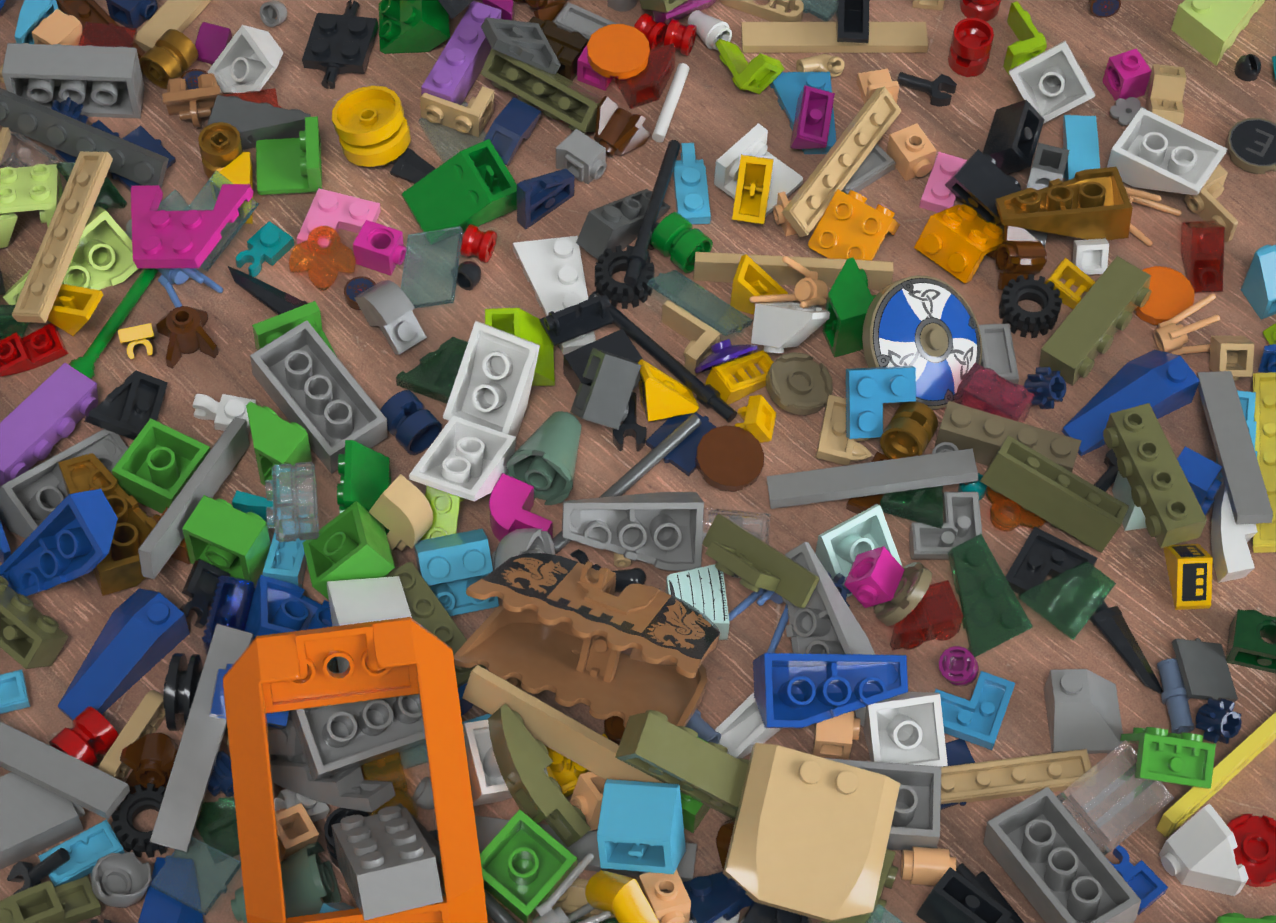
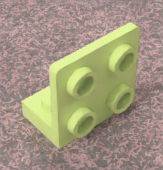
(31, 189)

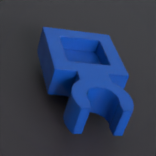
(1139, 878)

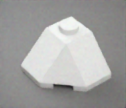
(247, 61)
(785, 324)
(484, 773)
(1203, 854)

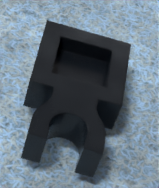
(200, 589)

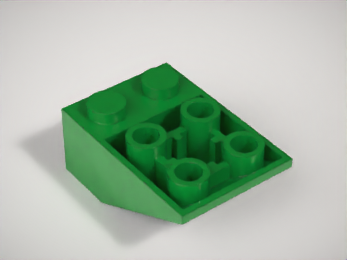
(463, 191)

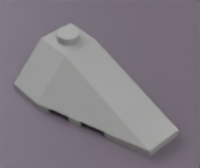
(645, 527)
(826, 621)

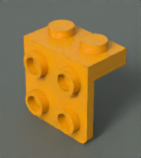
(852, 228)
(959, 240)

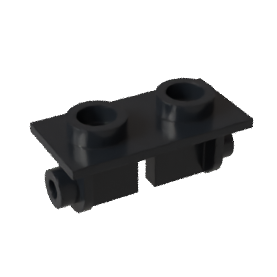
(577, 319)

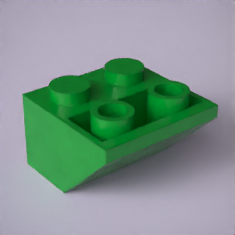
(412, 25)
(847, 306)
(363, 476)

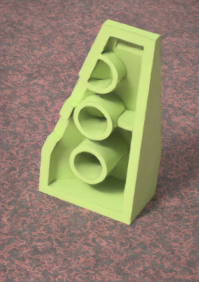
(100, 258)

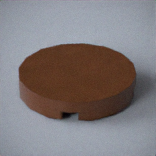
(729, 458)

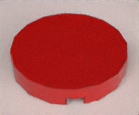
(1255, 848)

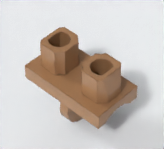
(192, 102)

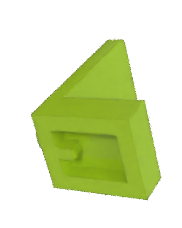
(1030, 40)
(752, 76)
(445, 512)

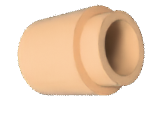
(925, 865)

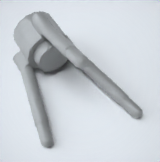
(548, 915)

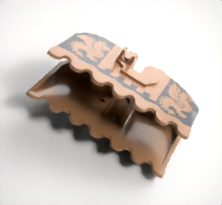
(567, 636)

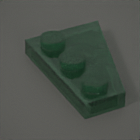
(985, 596)

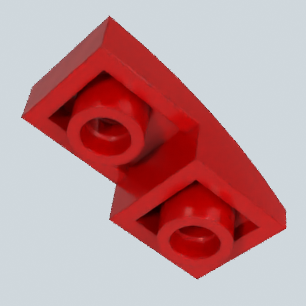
(31, 351)

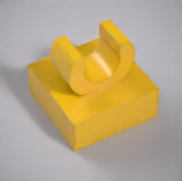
(135, 336)
(758, 418)

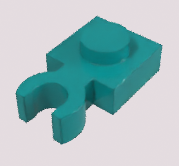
(265, 245)

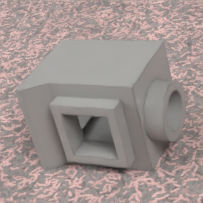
(581, 157)

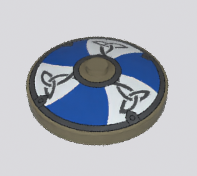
(925, 327)

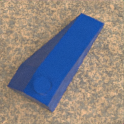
(817, 687)

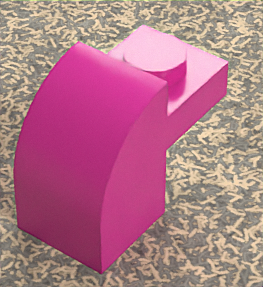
(511, 507)

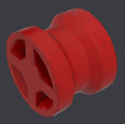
(652, 30)
(681, 36)
(478, 243)

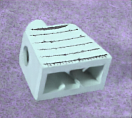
(705, 591)

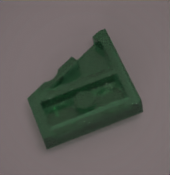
(917, 505)

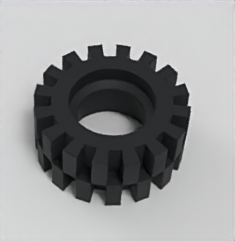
(618, 291)
(1035, 291)
(124, 817)

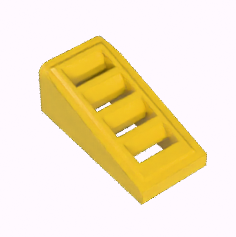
(1073, 276)
(730, 390)

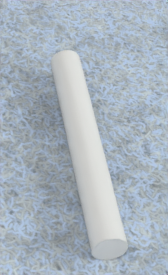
(670, 102)

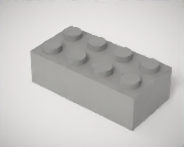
(97, 76)
(318, 393)
(357, 732)
(917, 805)
(386, 862)
(1058, 864)

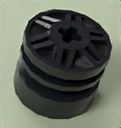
(180, 689)

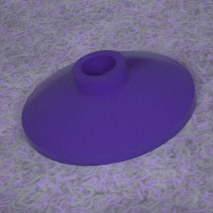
(723, 353)

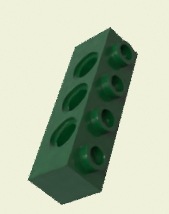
(1246, 643)

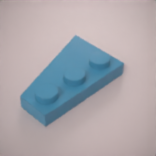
(788, 88)

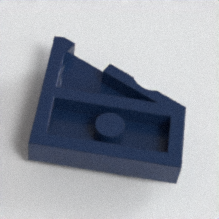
(543, 195)
(715, 897)

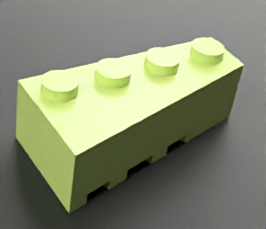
(1213, 24)

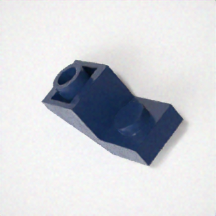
(511, 126)

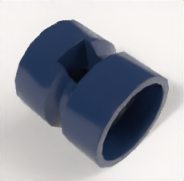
(410, 422)

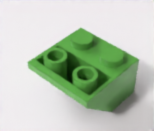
(276, 440)

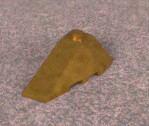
(1083, 207)
(122, 565)

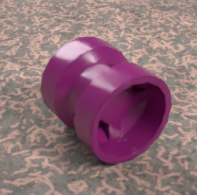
(961, 672)

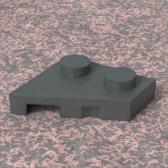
(521, 41)

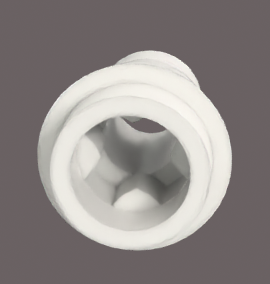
(710, 28)

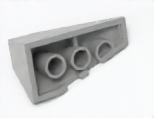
(36, 493)

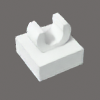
(1091, 255)

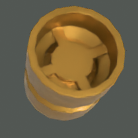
(168, 58)
(219, 146)
(909, 431)

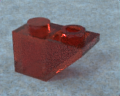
(650, 82)
(1203, 255)
(933, 618)

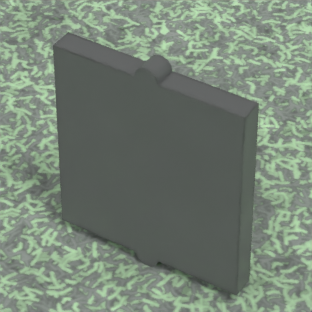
(1204, 670)

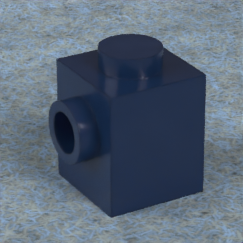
(131, 12)

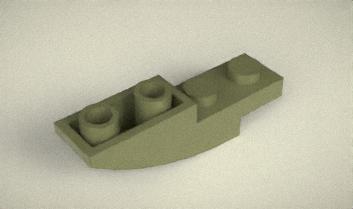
(522, 765)
(51, 904)

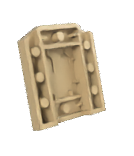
(810, 833)

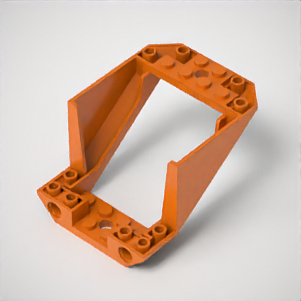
(384, 662)

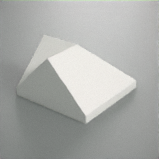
(1052, 82)
(906, 730)

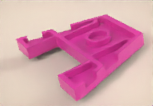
(180, 237)

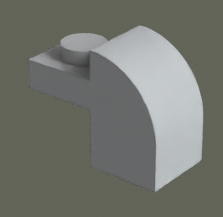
(391, 310)

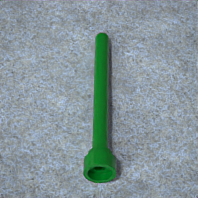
(86, 363)

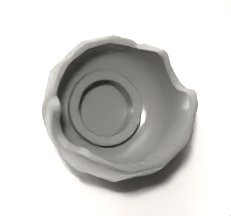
(120, 879)

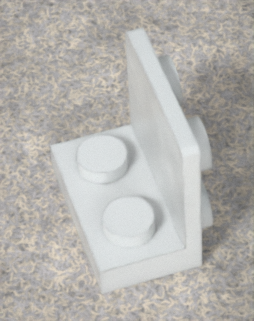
(754, 144)

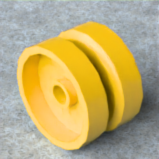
(371, 126)

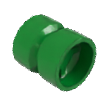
(678, 239)

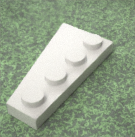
(556, 277)

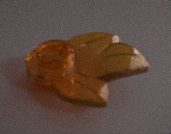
(322, 262)
(1008, 515)

